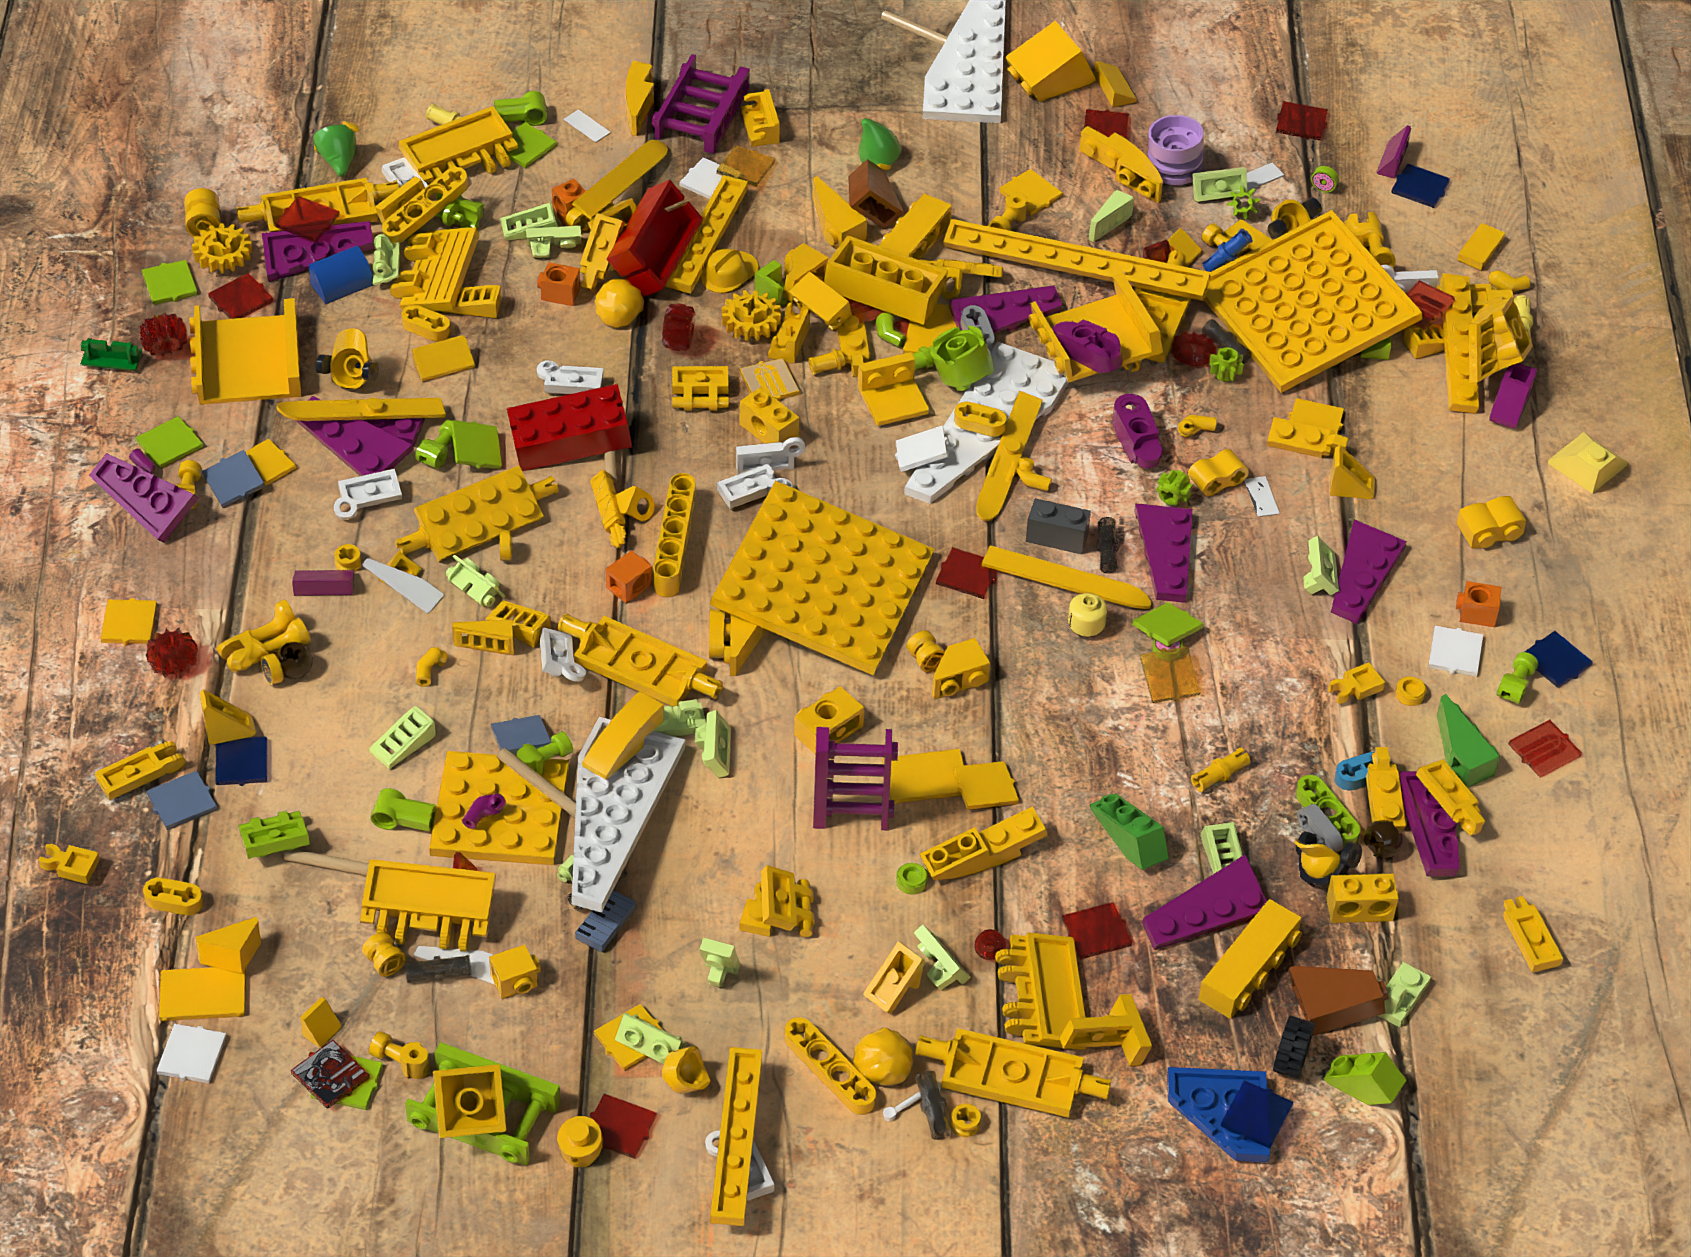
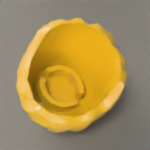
(618, 303)
(883, 1057)

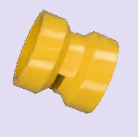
(925, 650)
(381, 951)

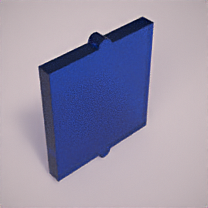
(1420, 185)
(1558, 659)
(241, 761)
(1257, 1114)

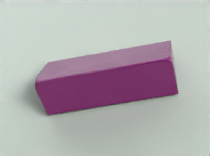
(1394, 153)
(323, 582)

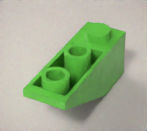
(1464, 746)
(1133, 831)

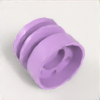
(1176, 148)

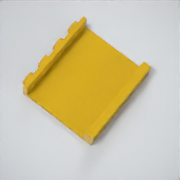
(1119, 314)
(245, 357)

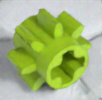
(1236, 202)
(1226, 364)
(1174, 487)

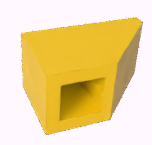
(960, 668)

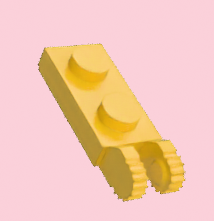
(139, 769)

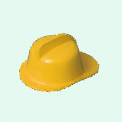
(728, 270)

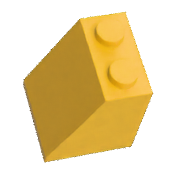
(1049, 64)

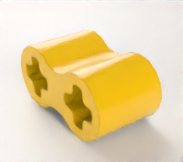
(1218, 472)

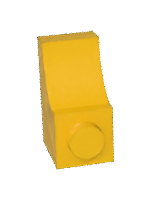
(799, 263)

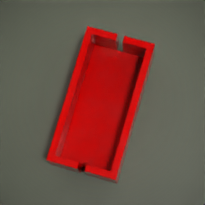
(655, 238)
(569, 427)

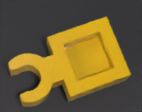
(1359, 681)
(74, 864)
(752, 916)

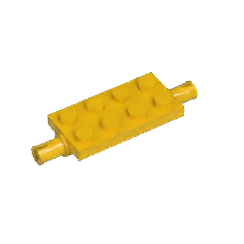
(352, 199)
(1166, 311)
(477, 514)
(639, 660)
(1012, 1071)

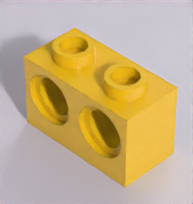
(1362, 898)

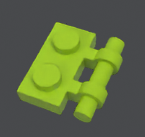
(274, 834)

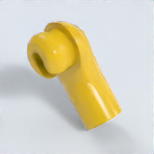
(1029, 476)

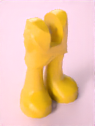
(1370, 235)
(246, 648)

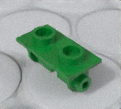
(117, 356)

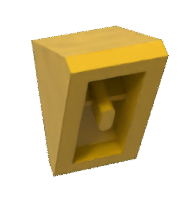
(1350, 477)
(223, 720)
(230, 946)

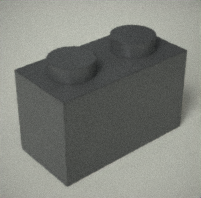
(1058, 526)

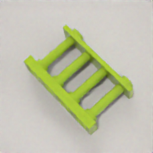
(516, 1085)

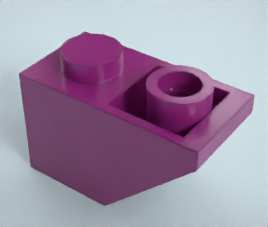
(1513, 395)

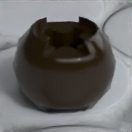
(295, 660)
(1383, 839)

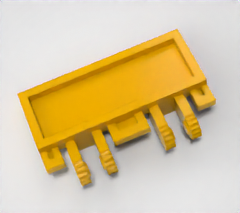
(462, 141)
(438, 270)
(427, 895)
(1045, 979)

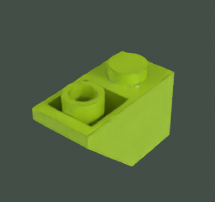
(1366, 1077)

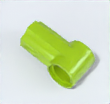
(529, 108)
(394, 810)

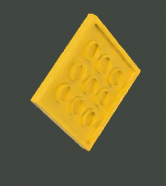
(520, 833)

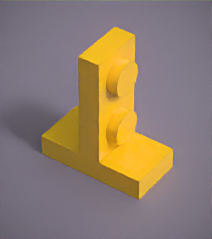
(1120, 1027)

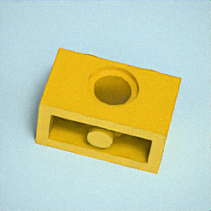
(767, 418)
(833, 710)

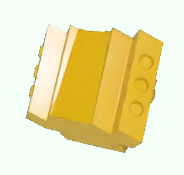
(1496, 338)

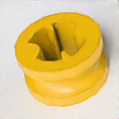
(349, 551)
(972, 1114)

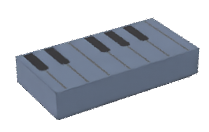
(600, 927)

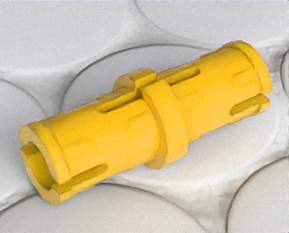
(1220, 769)

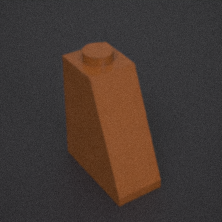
(873, 194)
(1337, 995)

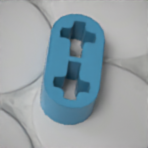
(1354, 766)

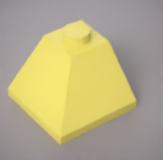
(1588, 462)

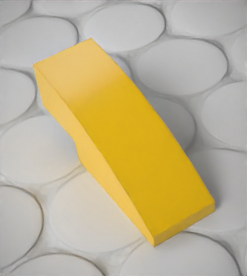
(639, 94)
(624, 735)

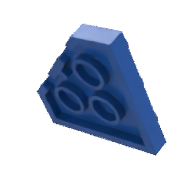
(1205, 1099)

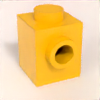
(514, 971)

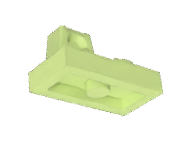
(1218, 183)
(542, 238)
(1324, 569)
(682, 719)
(715, 740)
(721, 959)
(946, 968)
(1403, 993)

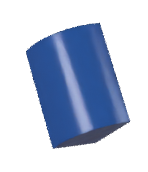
(340, 274)

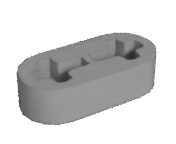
(983, 323)
(1315, 821)

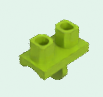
(461, 212)

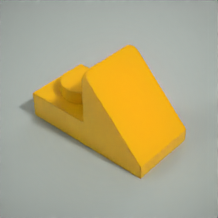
(898, 973)

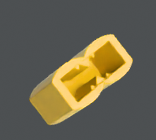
(1491, 522)

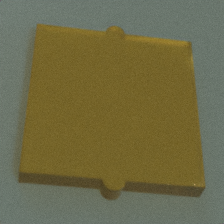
(746, 165)
(1170, 674)

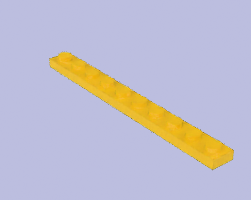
(1077, 259)

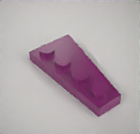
(292, 254)
(150, 500)

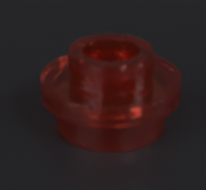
(989, 938)

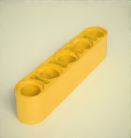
(674, 535)

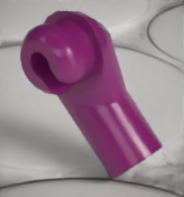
(142, 461)
(483, 807)

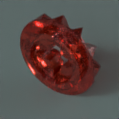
(1184, 353)

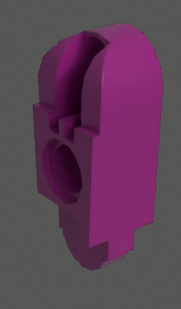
(1090, 345)
(1137, 430)

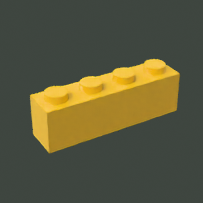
(919, 227)
(1250, 959)

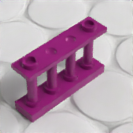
(719, 117)
(826, 788)

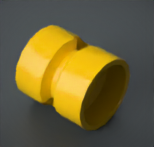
(201, 211)

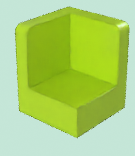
(770, 281)

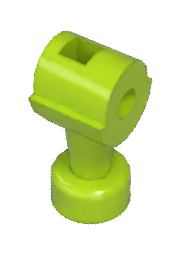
(435, 452)
(1514, 685)
(536, 757)

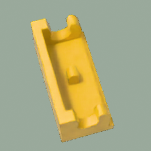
(761, 119)
(821, 300)
(790, 334)

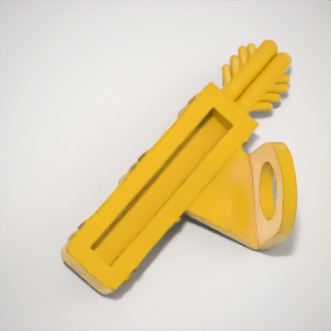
(957, 268)
(615, 506)

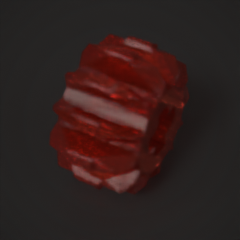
(678, 327)
(163, 334)
(171, 652)

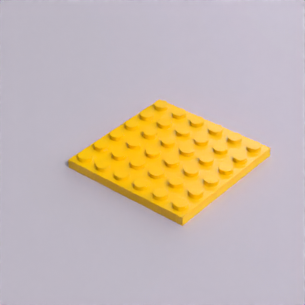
(1308, 301)
(823, 577)

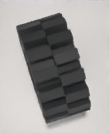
(1293, 1047)

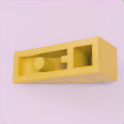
(836, 215)

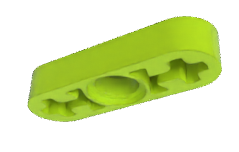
(1326, 798)

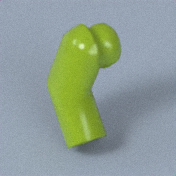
(886, 331)

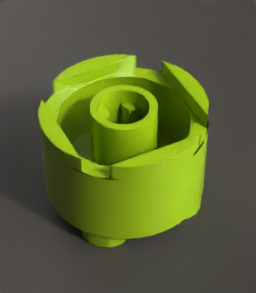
(962, 357)

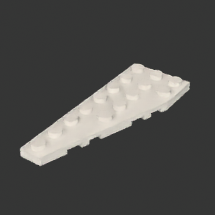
(969, 68)
(1013, 372)
(615, 813)

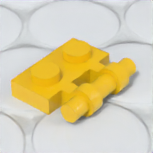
(700, 380)
(780, 900)

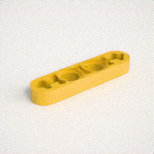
(422, 202)
(825, 1068)

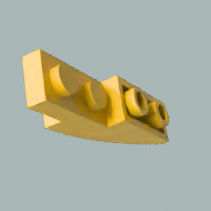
(1128, 161)
(985, 849)

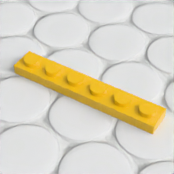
(716, 219)
(1456, 318)
(736, 1137)

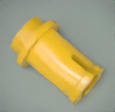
(826, 362)

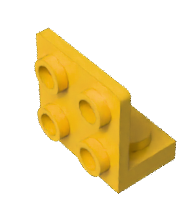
(890, 389)

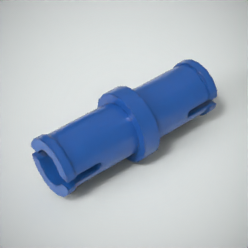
(1228, 250)

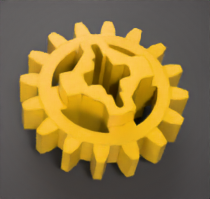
(222, 248)
(751, 315)

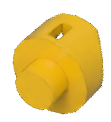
(685, 1070)
(580, 1141)

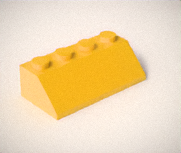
(885, 279)

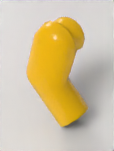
(1504, 281)
(1195, 423)
(426, 662)

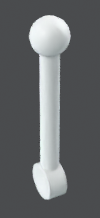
(889, 1113)

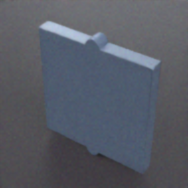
(233, 478)
(520, 731)
(181, 800)

